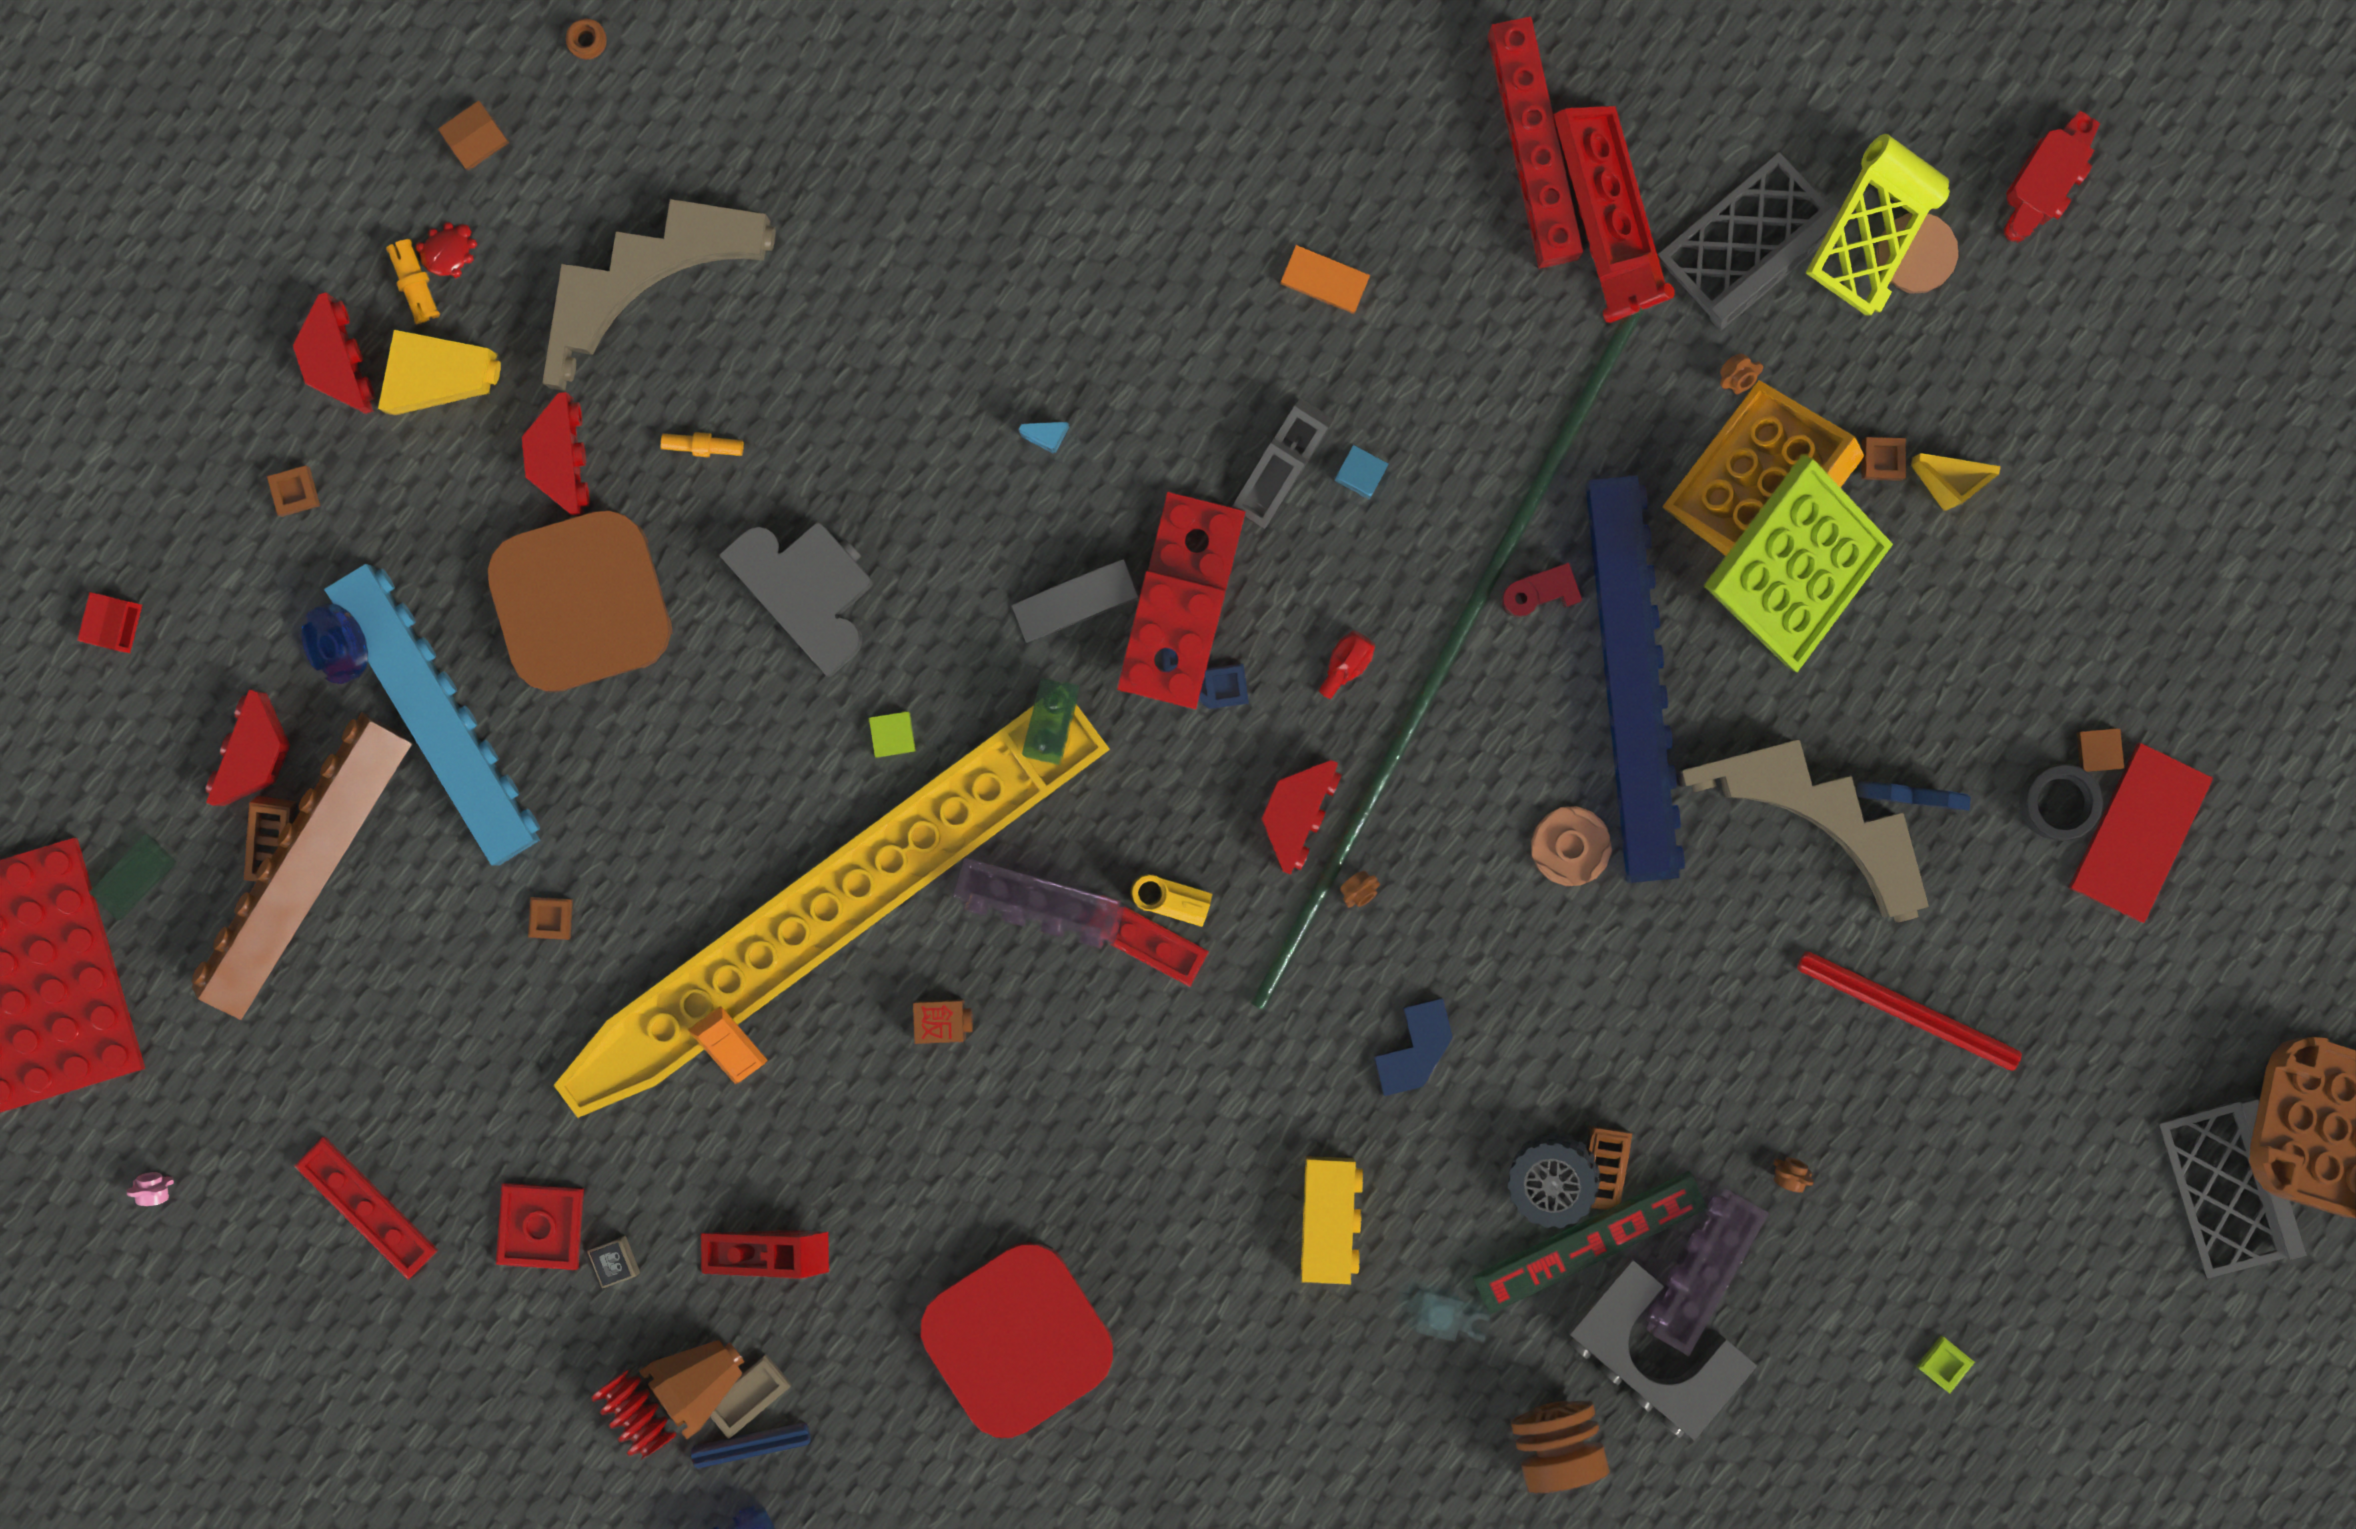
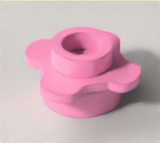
(150, 1189)

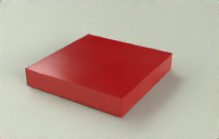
(539, 1226)

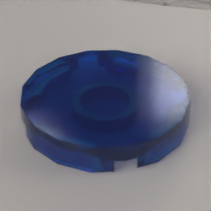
(335, 643)

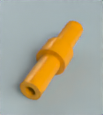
(702, 444)

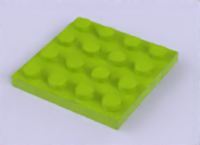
(1799, 563)

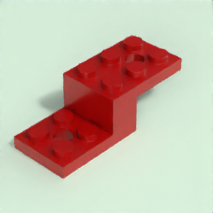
(1181, 600)

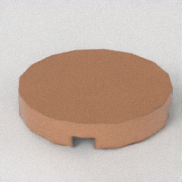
(1928, 259)
(1556, 849)

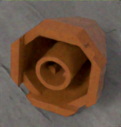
(694, 1382)

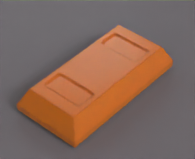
(728, 1045)

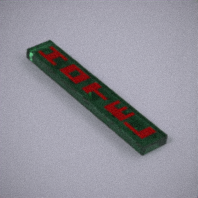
(1589, 1242)

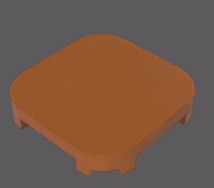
(579, 601)
(2308, 1126)

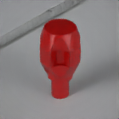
(1347, 661)

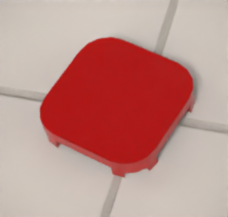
(1017, 1340)

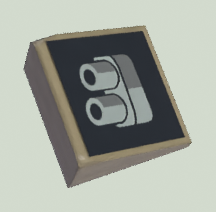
(614, 1262)

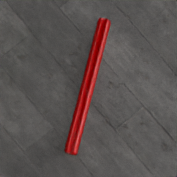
(1909, 1010)

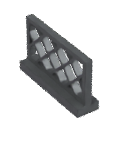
(1770, 269)
(2276, 1210)

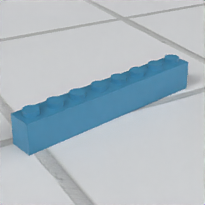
(435, 717)

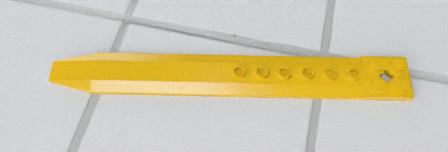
(823, 911)

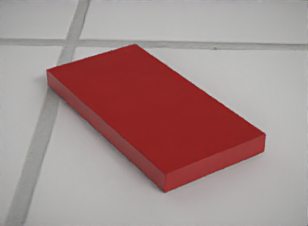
(2140, 832)

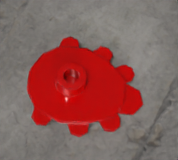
(447, 250)

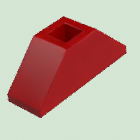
(330, 358)
(555, 456)
(250, 753)
(1296, 811)

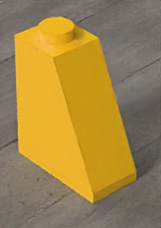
(434, 372)

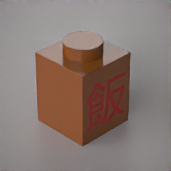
(941, 1021)

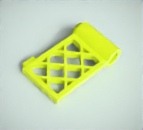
(1898, 177)

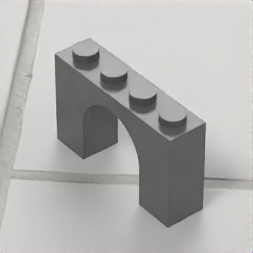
(1685, 1400)

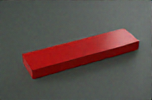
(366, 1208)

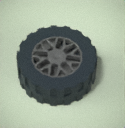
(1553, 1180)

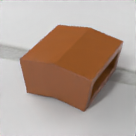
(473, 135)

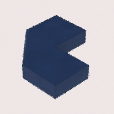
(1221, 685)
(1913, 796)
(1412, 1066)

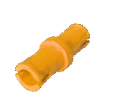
(412, 281)

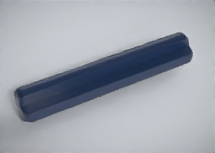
(750, 1445)

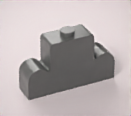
(805, 588)

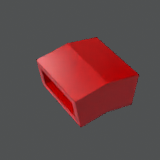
(109, 622)

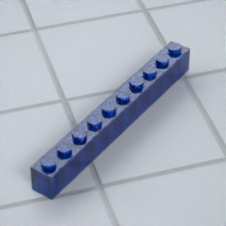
(1633, 679)

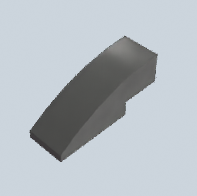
(1283, 462)
(1075, 601)

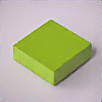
(892, 734)
(1945, 1364)

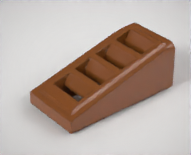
(257, 807)
(1622, 1138)

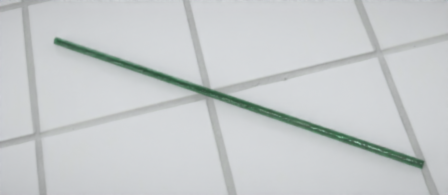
(1445, 660)

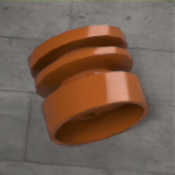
(1562, 1455)

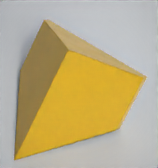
(1952, 479)

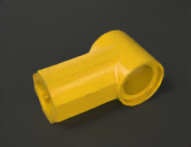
(1174, 900)

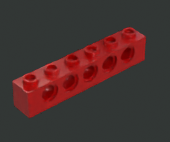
(1535, 142)

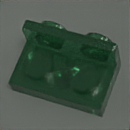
(1051, 721)

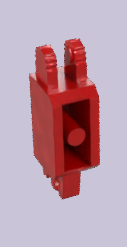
(2048, 176)

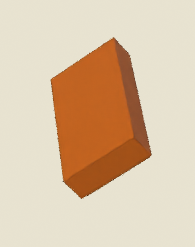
(1325, 279)

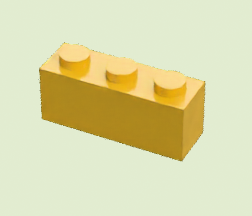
(1330, 1220)

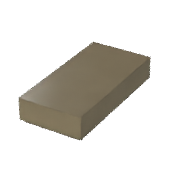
(750, 1396)

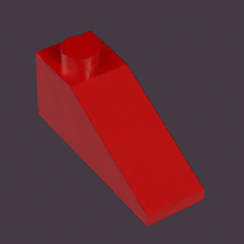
(765, 1253)

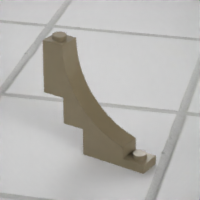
(593, 297)
(1876, 845)

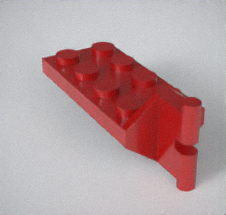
(1612, 210)

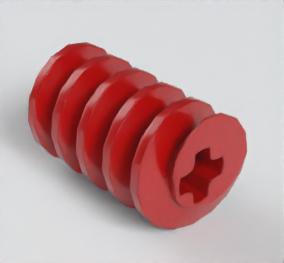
(633, 1415)

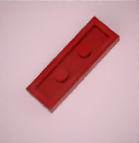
(1159, 947)

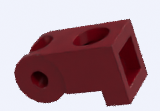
(1527, 594)

